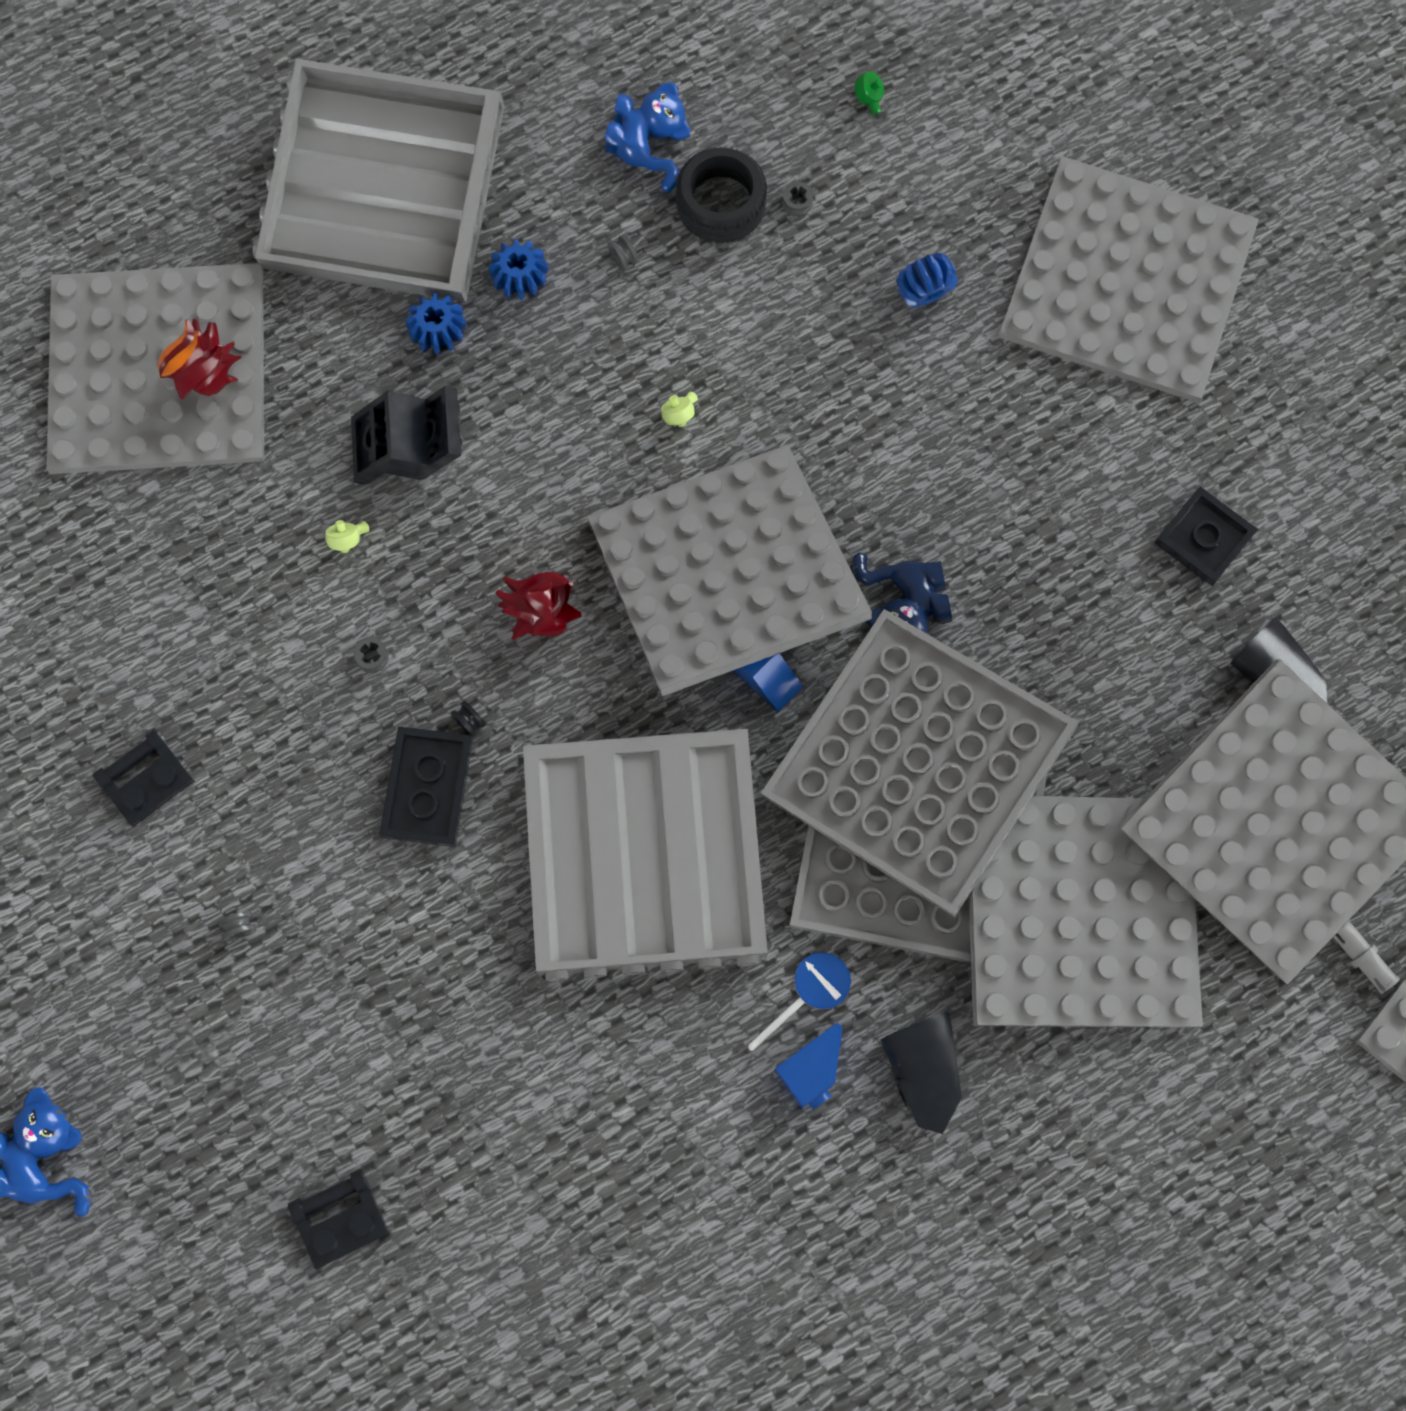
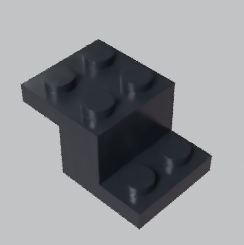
(406, 435)

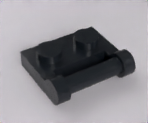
(149, 788)
(344, 1231)

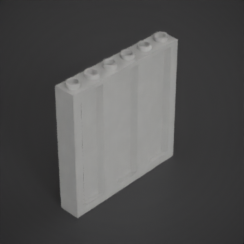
(379, 179)
(643, 854)

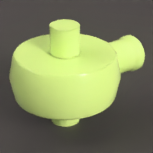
(679, 409)
(344, 535)

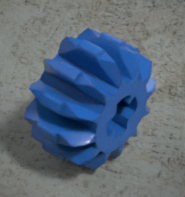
(518, 269)
(926, 280)
(424, 329)

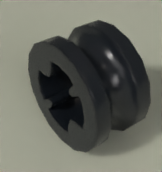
(468, 718)

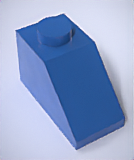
(771, 680)
(812, 1069)

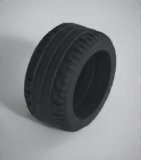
(714, 225)

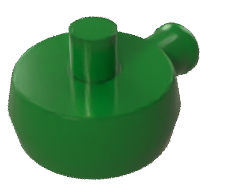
(869, 91)

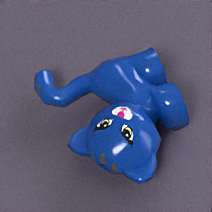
(660, 117)
(40, 1132)

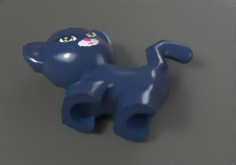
(919, 585)

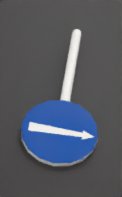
(820, 982)

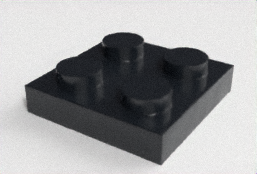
(1206, 536)

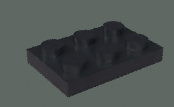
(426, 786)

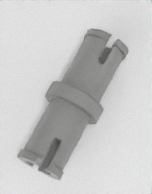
(1365, 958)

